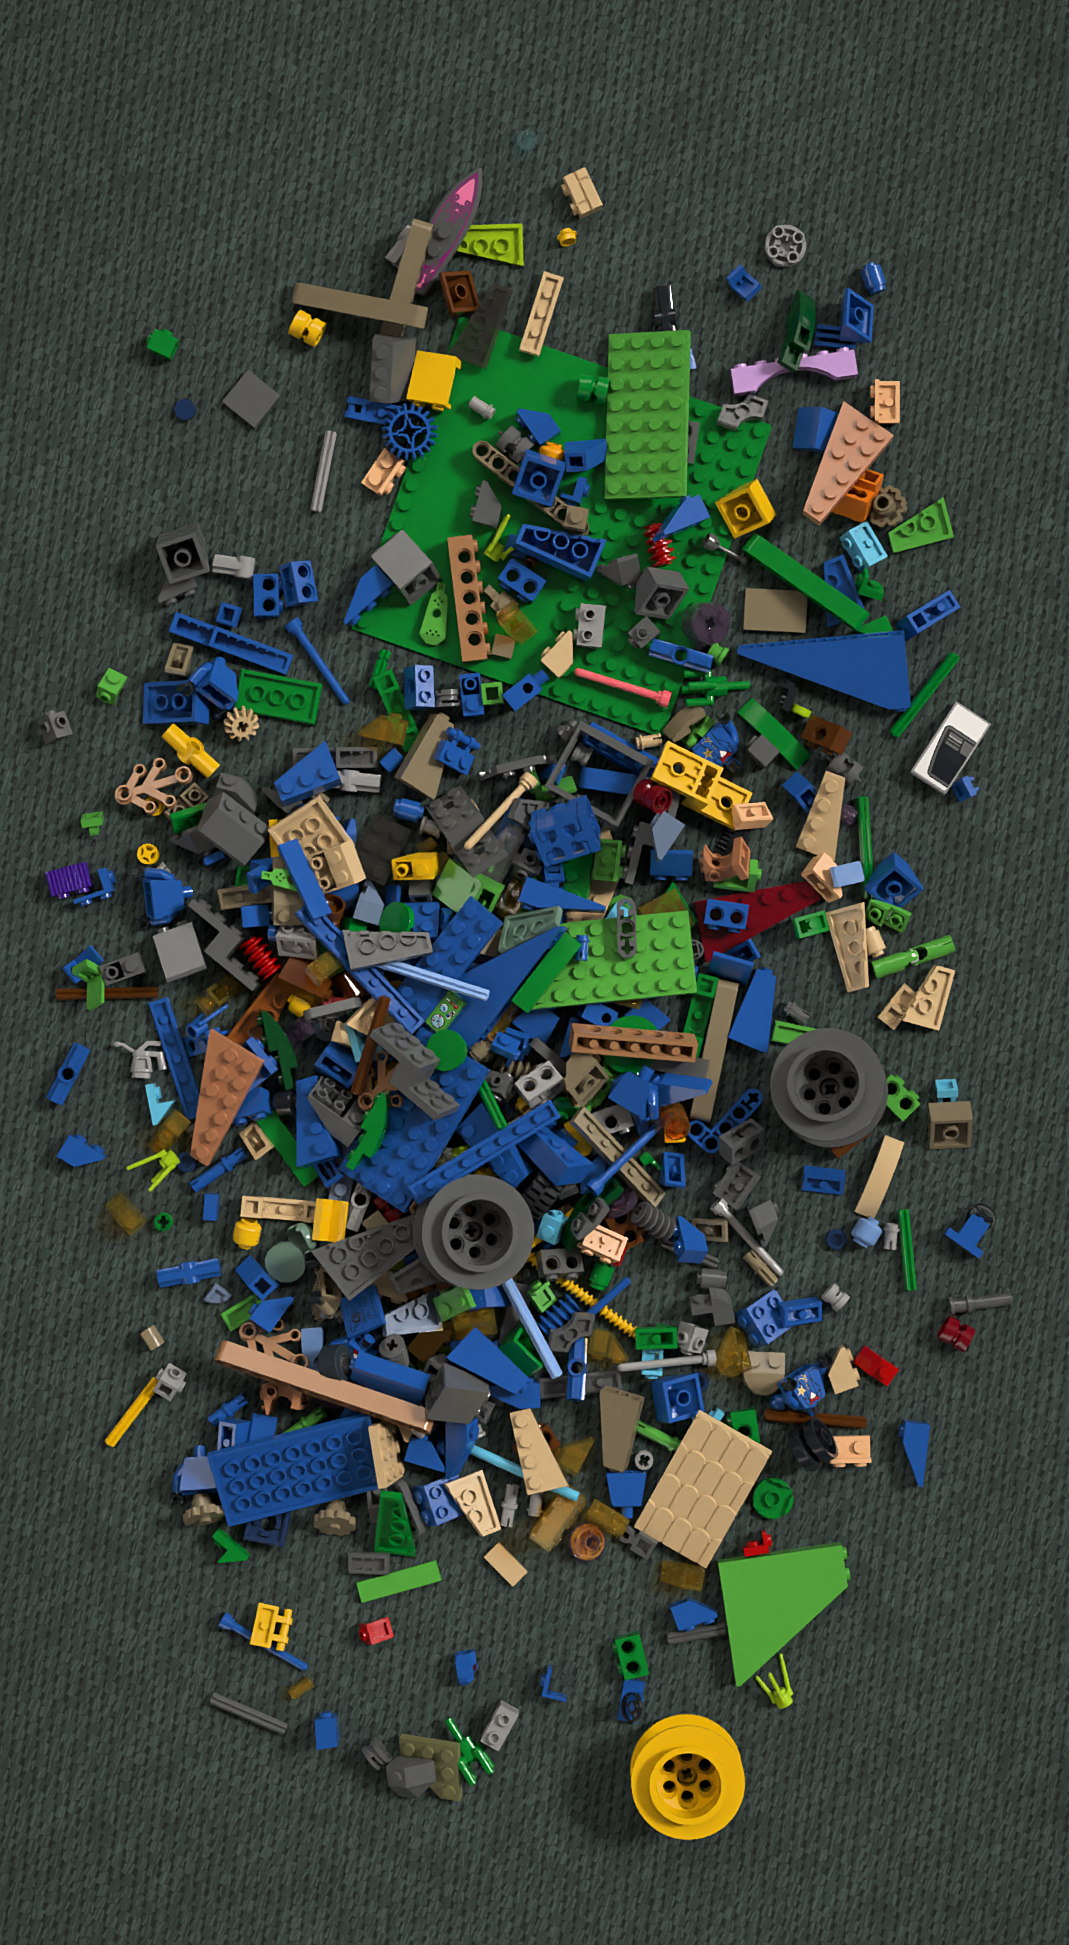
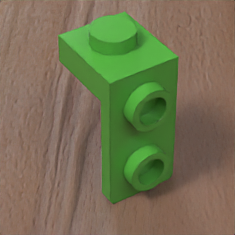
(566, 784)
(735, 883)
(92, 975)

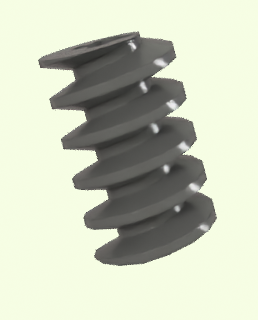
(653, 1221)
(394, 1350)

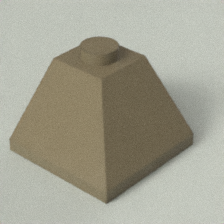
(584, 1077)

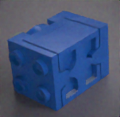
(565, 831)

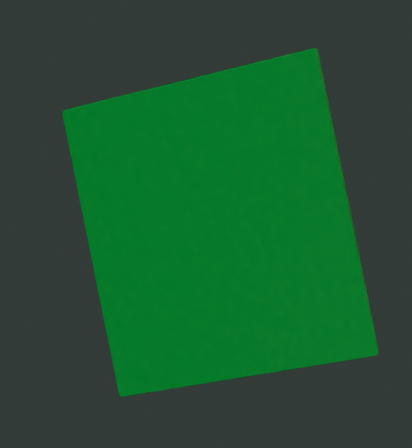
(438, 502)

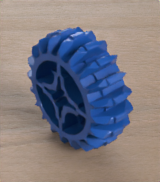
(419, 430)

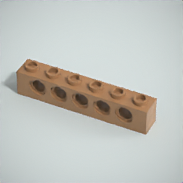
(456, 546)
(633, 1042)

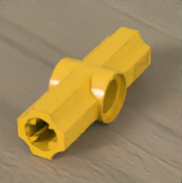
(190, 750)

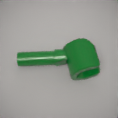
(646, 1158)

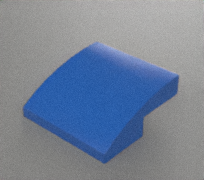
(729, 968)

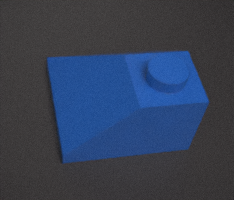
(893, 882)

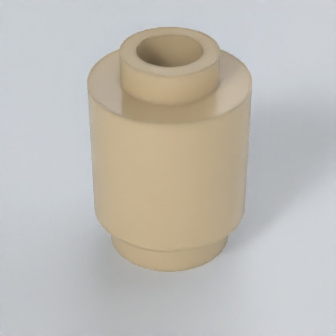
(874, 942)

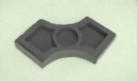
(734, 415)
(577, 1327)

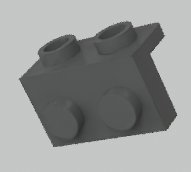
(736, 1184)

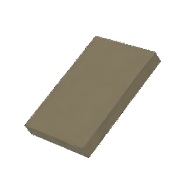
(774, 611)

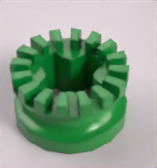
(159, 1226)

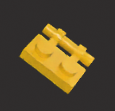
(264, 1627)

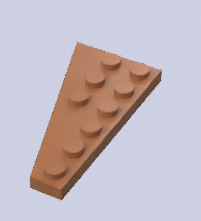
(849, 453)
(224, 1086)

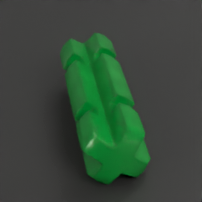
(380, 665)

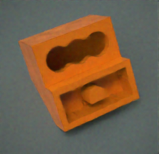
(859, 500)

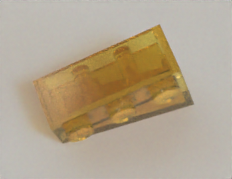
(555, 1519)

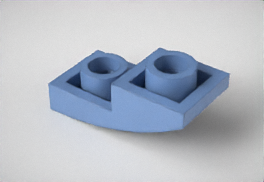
(311, 1345)

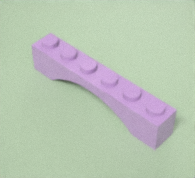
(836, 365)

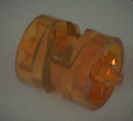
(675, 1121)

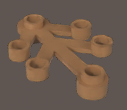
(150, 786)
(383, 1084)
(271, 1343)

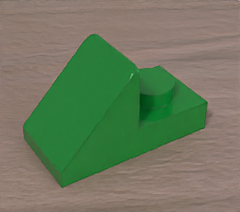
(810, 924)
(656, 1337)
(234, 1551)

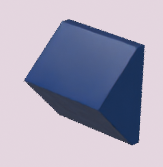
(856, 318)
(813, 428)

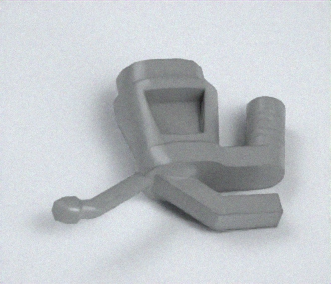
(141, 1063)

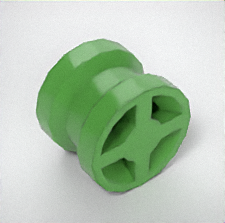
(718, 653)

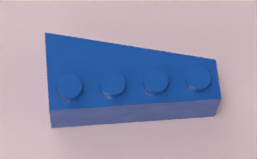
(560, 549)
(314, 1141)
(511, 1164)

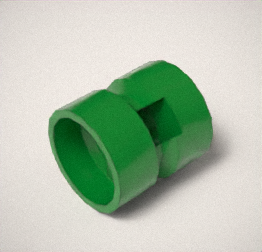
(593, 388)

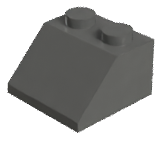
(659, 592)

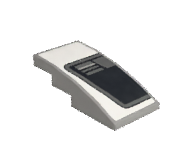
(950, 748)

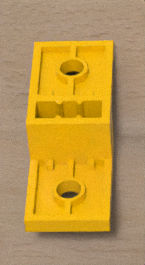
(699, 783)

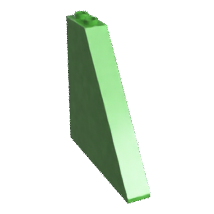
(775, 1598)

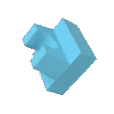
(946, 1089)

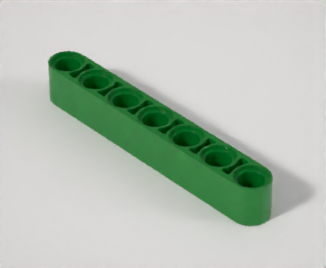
(805, 582)

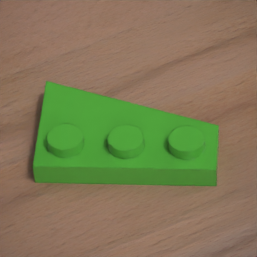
(923, 529)

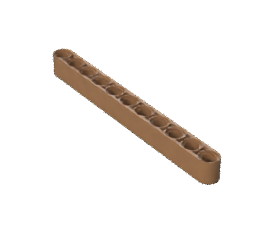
(327, 1389)

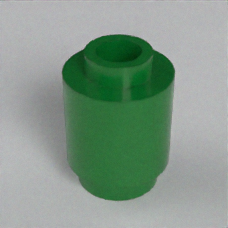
(601, 1275)

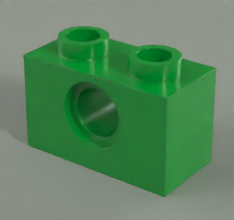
(747, 1418)

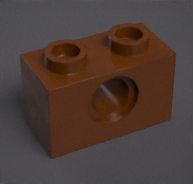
(826, 735)

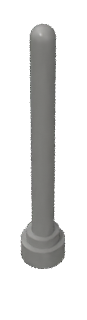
(720, 1207)
(707, 1358)

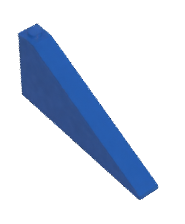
(857, 664)
(503, 979)

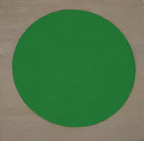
(632, 1064)

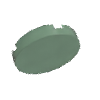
(285, 1262)

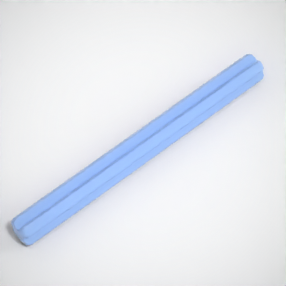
(437, 980)
(532, 1328)

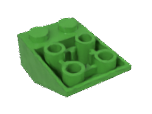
(458, 885)

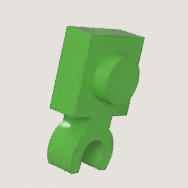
(698, 730)

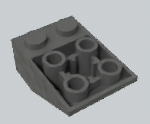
(337, 1109)

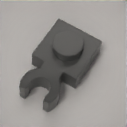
(641, 1543)

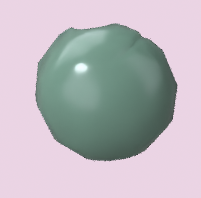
(302, 1236)

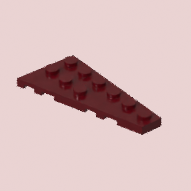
(765, 909)

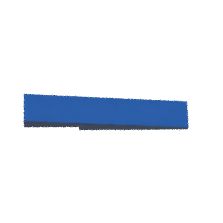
(230, 643)

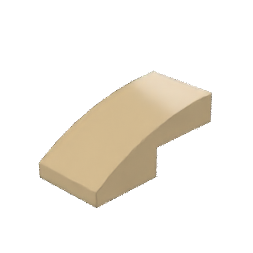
(896, 1006)

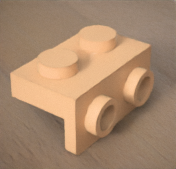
(886, 402)

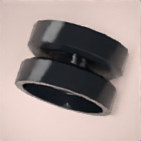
(813, 1444)

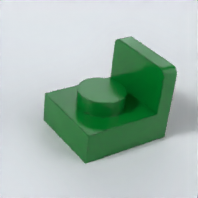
(868, 588)

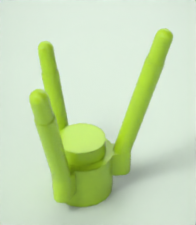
(495, 549)
(168, 1162)
(781, 1696)

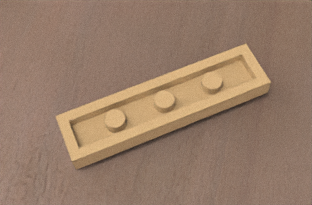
(541, 314)

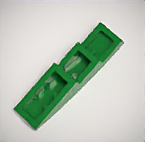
(546, 972)

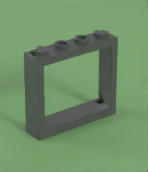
(614, 744)

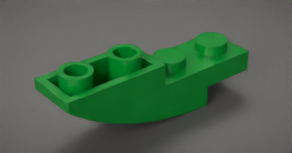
(376, 1125)

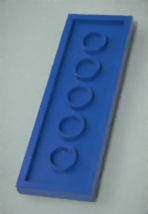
(451, 955)

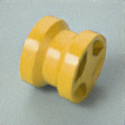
(143, 852)

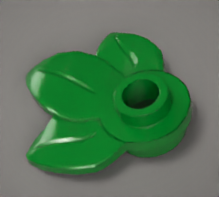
(564, 1108)

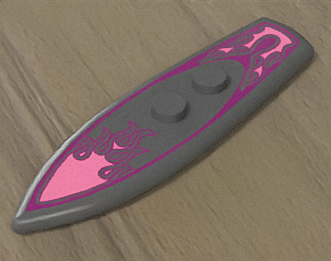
(451, 224)

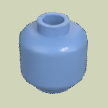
(866, 1232)

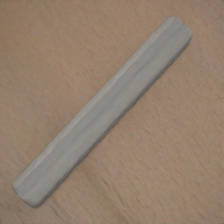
(323, 471)

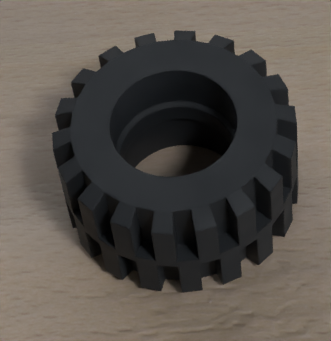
(541, 1195)

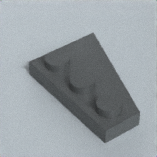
(522, 808)

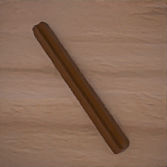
(109, 993)
(370, 1046)
(828, 1419)

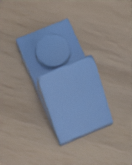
(847, 874)

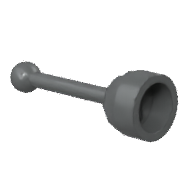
(712, 542)

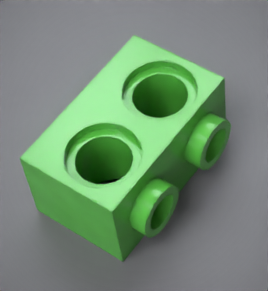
(894, 1099)

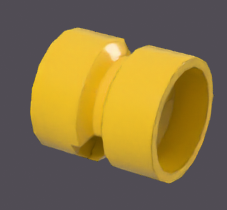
(307, 328)

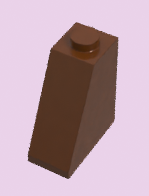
(297, 982)

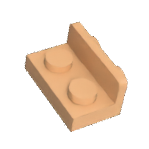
(384, 472)
(604, 1244)
(852, 1450)

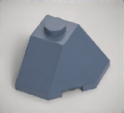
(369, 904)

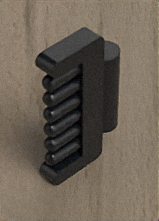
(738, 833)

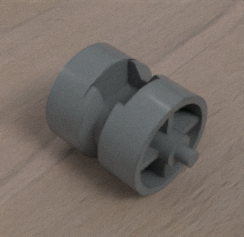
(513, 444)
(844, 767)

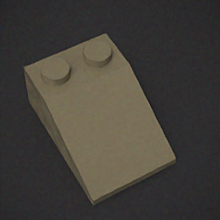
(284, 901)

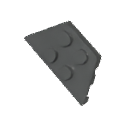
(509, 769)

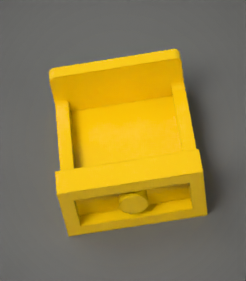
(432, 380)

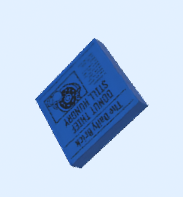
(362, 1312)

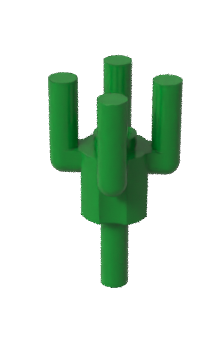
(709, 687)
(469, 1754)

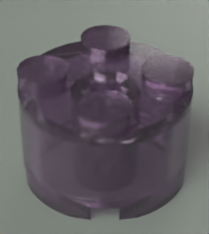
(717, 622)

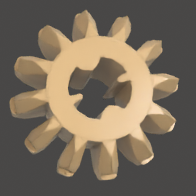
(248, 719)

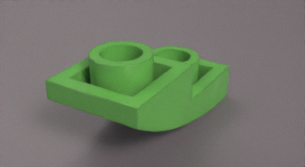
(887, 914)

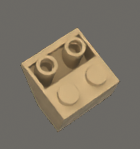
(336, 866)

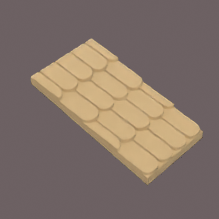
(703, 1488)

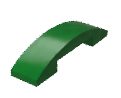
(394, 703)
(774, 732)
(700, 1008)

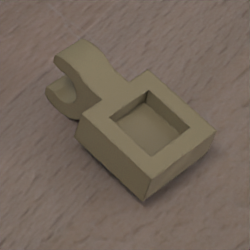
(499, 600)

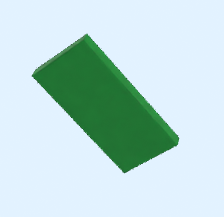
(279, 696)

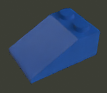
(167, 706)

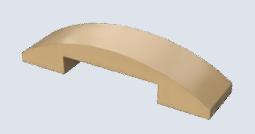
(879, 1177)
(278, 1208)

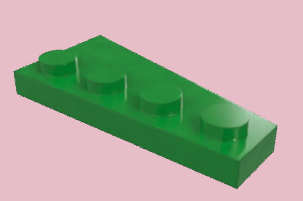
(578, 874)
(393, 1527)

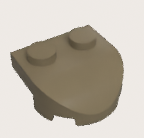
(765, 1372)

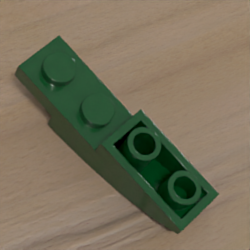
(800, 331)
(276, 1040)
(610, 1193)

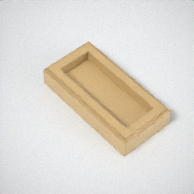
(505, 1564)

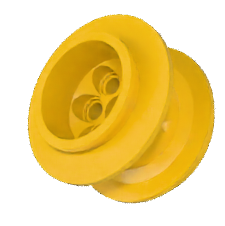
(708, 1807)

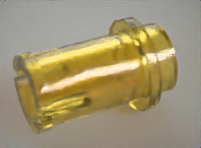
(301, 1688)

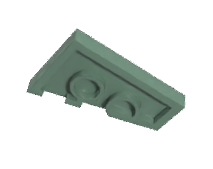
(528, 925)

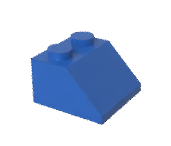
(538, 477)
(674, 863)
(677, 1397)

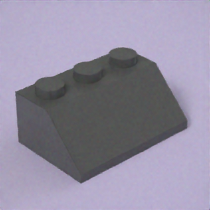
(391, 367)
(232, 828)

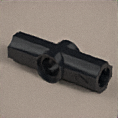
(664, 312)

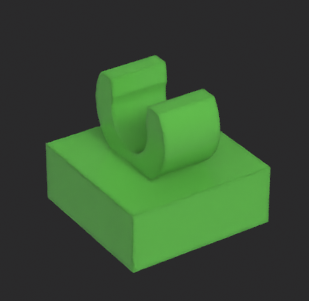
(93, 821)

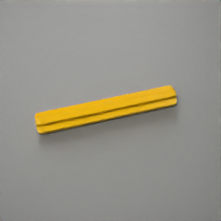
(131, 1413)

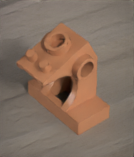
(726, 866)
(271, 1392)

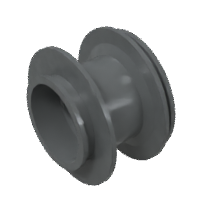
(818, 1052)
(510, 1226)

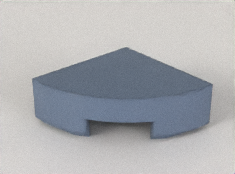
(217, 1294)

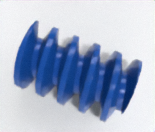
(559, 1315)

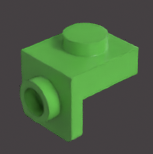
(110, 686)
(541, 1295)

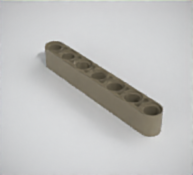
(409, 270)
(359, 305)
(509, 468)
(715, 1046)

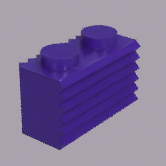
(68, 880)

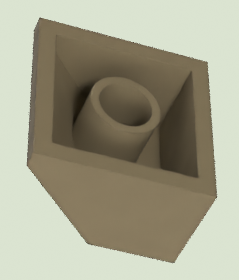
(950, 1125)

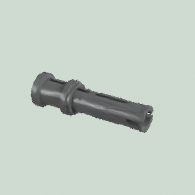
(969, 1303)

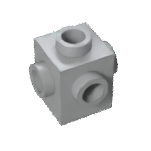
(691, 1338)
(172, 1378)

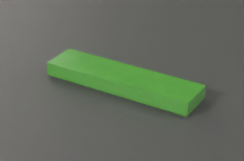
(398, 1581)

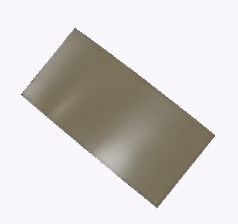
(679, 724)
(189, 798)

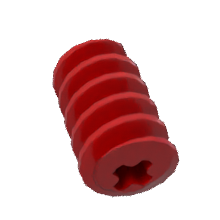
(658, 548)
(261, 957)

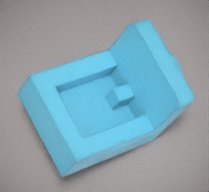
(551, 1226)
(650, 1354)

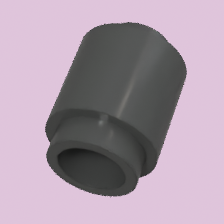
(711, 1278)

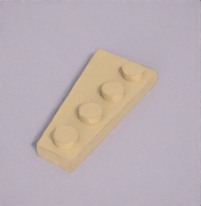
(823, 820)
(849, 938)
(536, 1459)

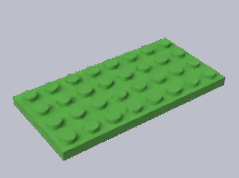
(647, 415)
(658, 969)

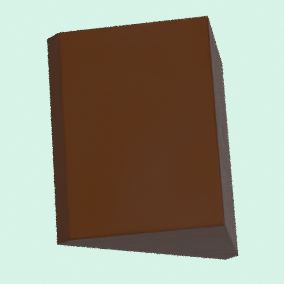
(459, 293)

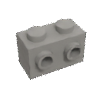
(590, 626)

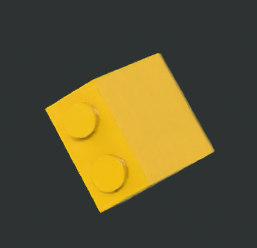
(746, 508)

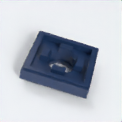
(275, 1537)

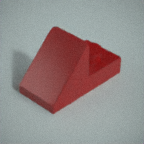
(875, 1365)

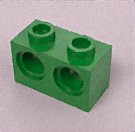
(635, 1654)

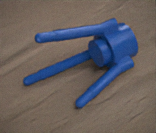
(198, 1028)

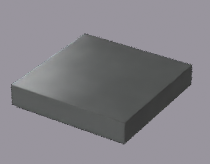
(251, 399)

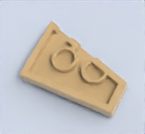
(930, 999)

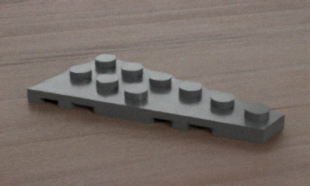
(366, 1256)

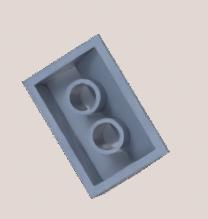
(664, 833)

